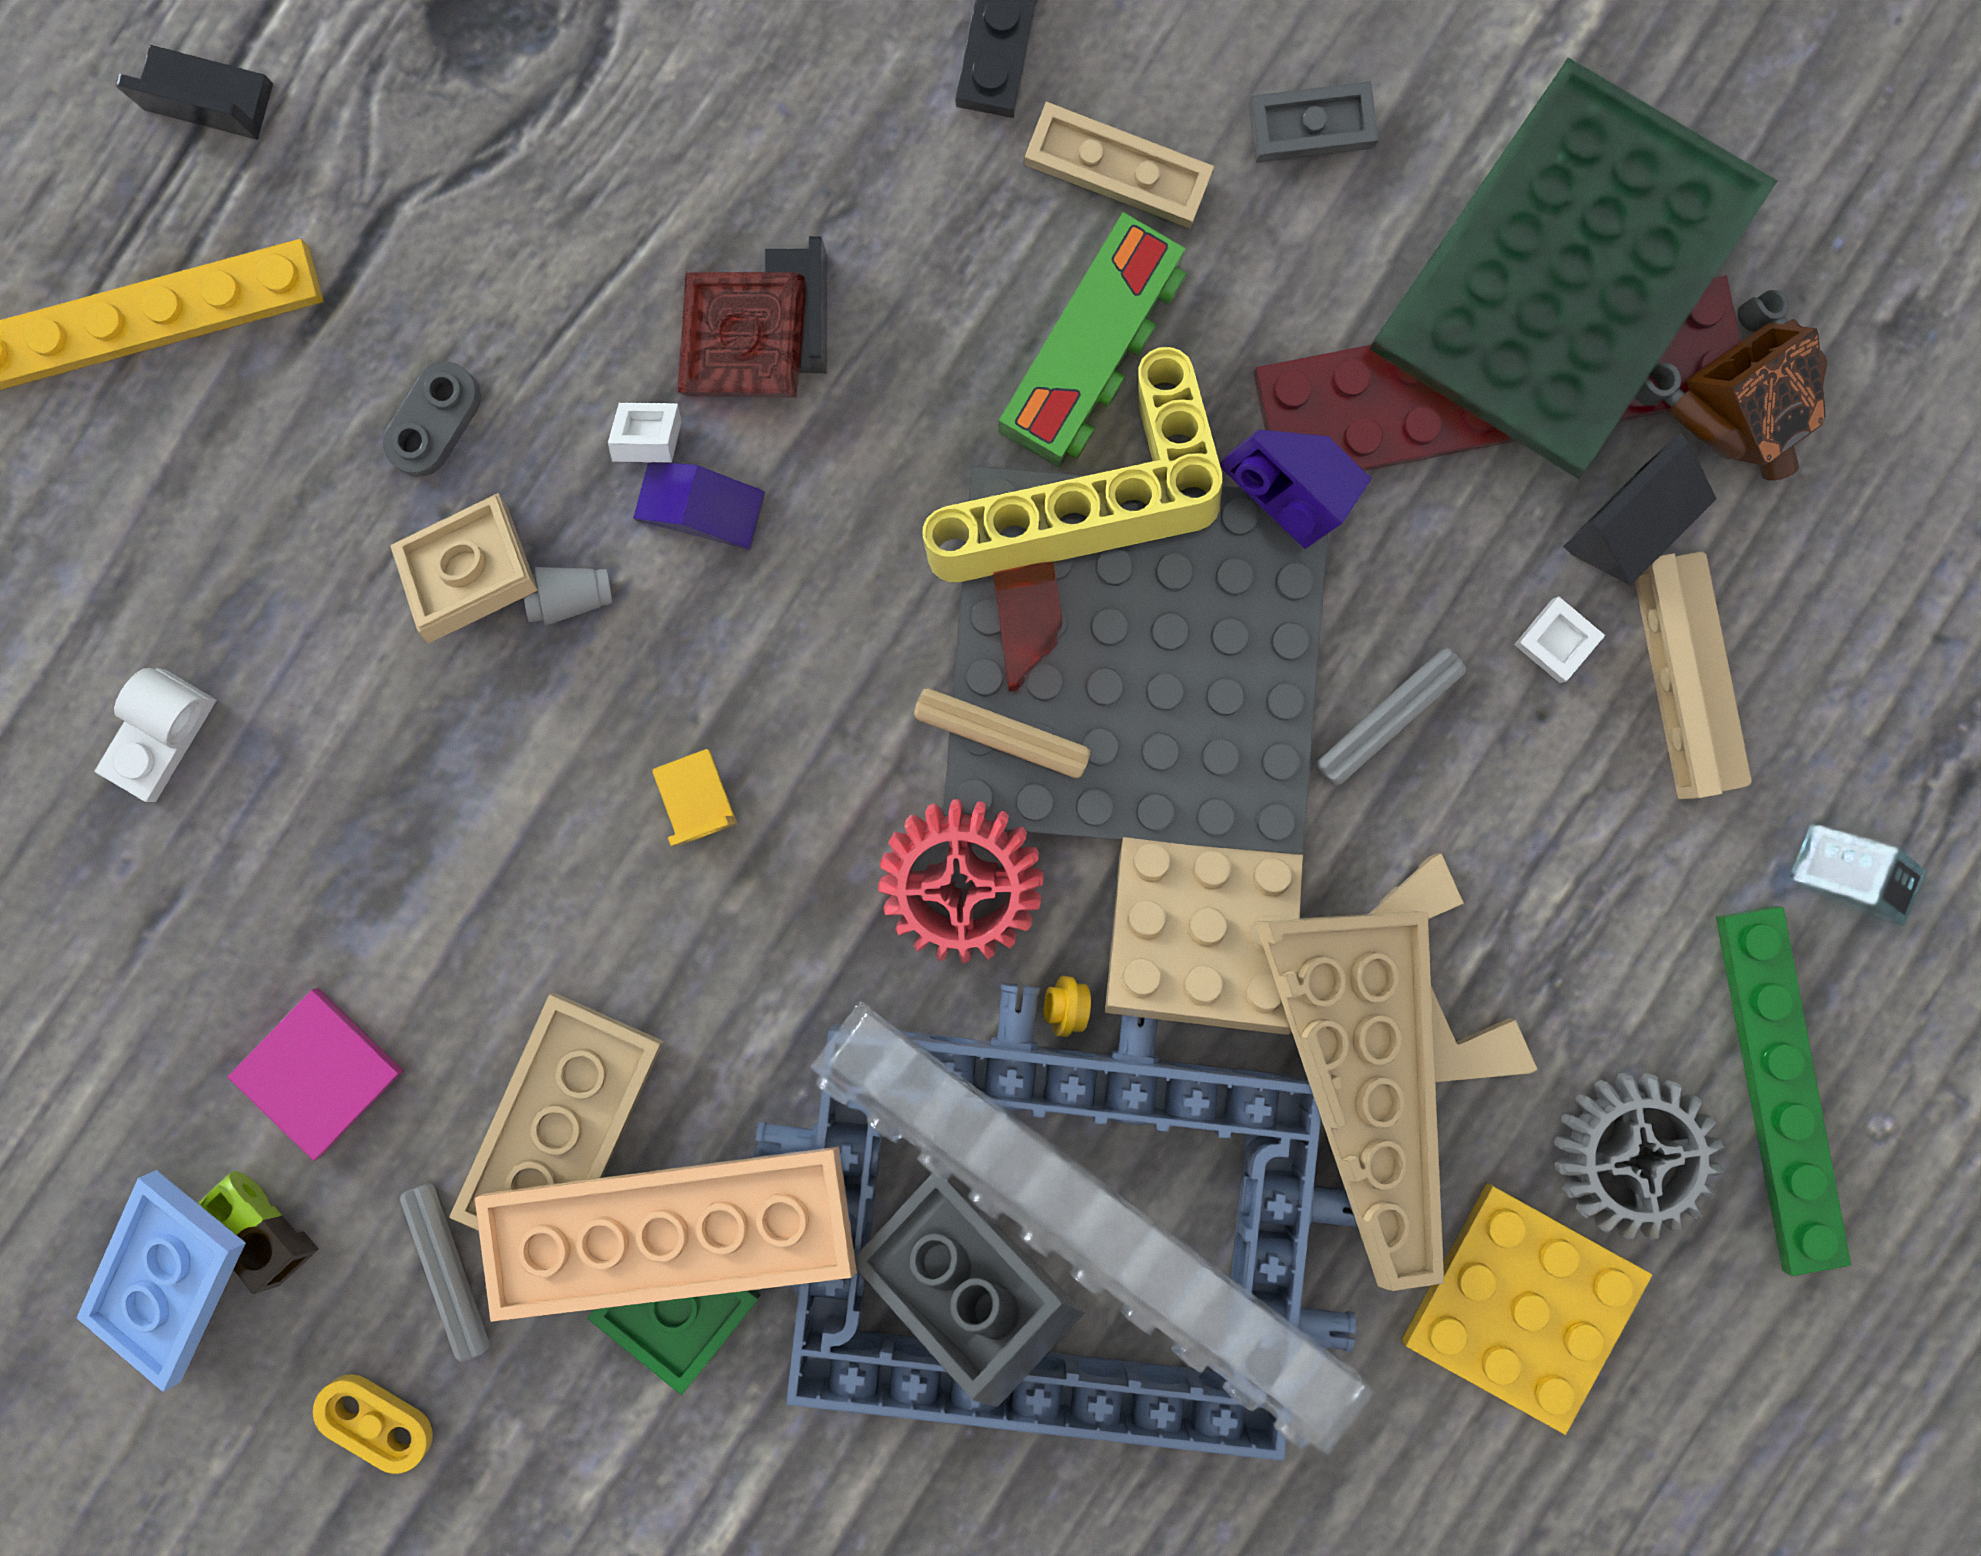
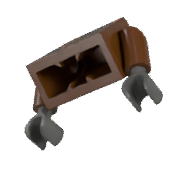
(1757, 394)

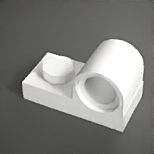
(158, 727)

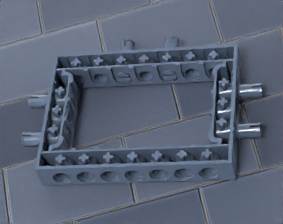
(1068, 1393)

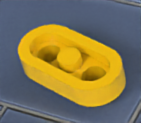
(371, 1430)

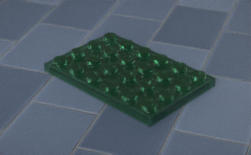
(1573, 267)

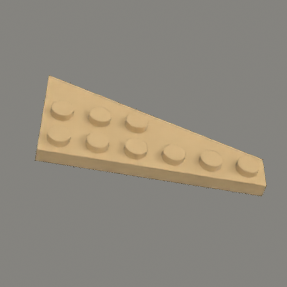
(1365, 1038)

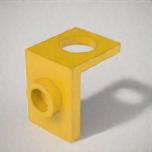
(694, 797)

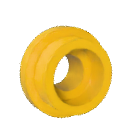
(1067, 1006)

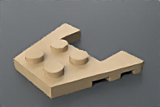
(1484, 1054)

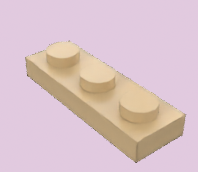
(1118, 165)

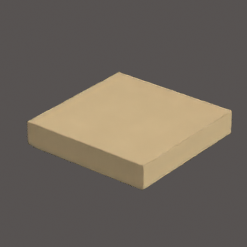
(463, 568)

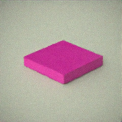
(315, 1074)

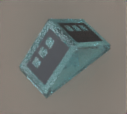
(1859, 872)

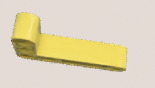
(1096, 495)

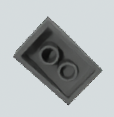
(966, 1290)

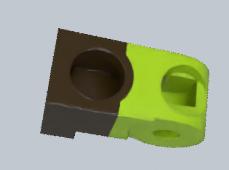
(271, 1246)

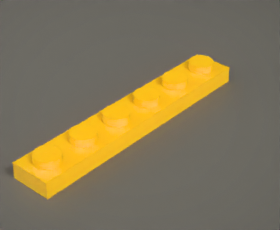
(157, 312)

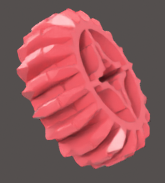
(986, 879)

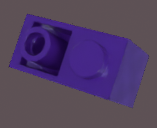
(1297, 480)

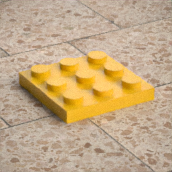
(1526, 1308)

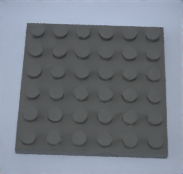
(1174, 668)

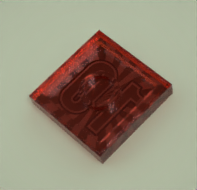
(741, 334)

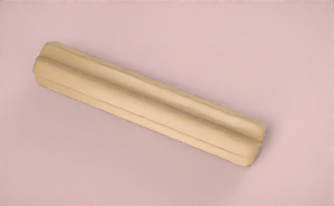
(1002, 733)

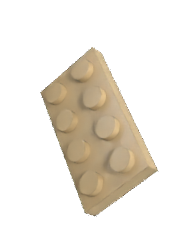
(561, 1104)

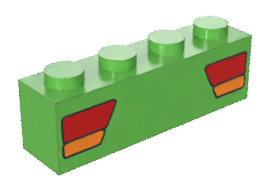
(1092, 340)

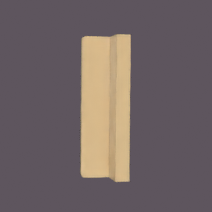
(1692, 676)

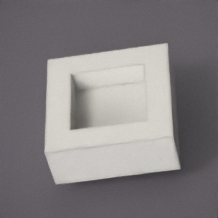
(645, 432)
(1559, 639)

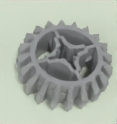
(1651, 1202)

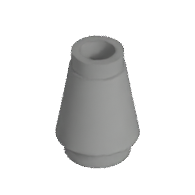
(566, 593)

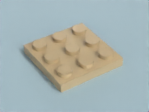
(1190, 935)

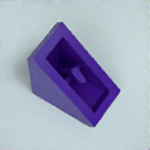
(699, 503)

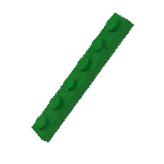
(1783, 1091)

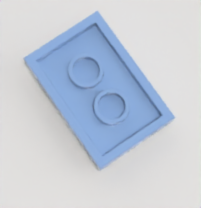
(160, 1280)

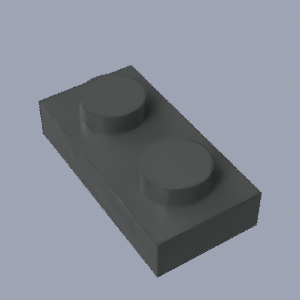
(1313, 121)

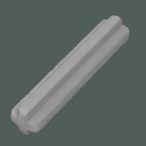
(1391, 716)
(444, 1272)

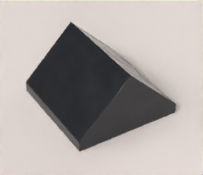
(1645, 514)

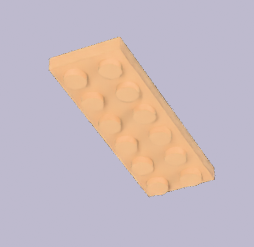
(666, 1234)

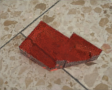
(1027, 617)

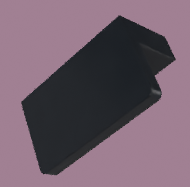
(200, 91)
(813, 266)

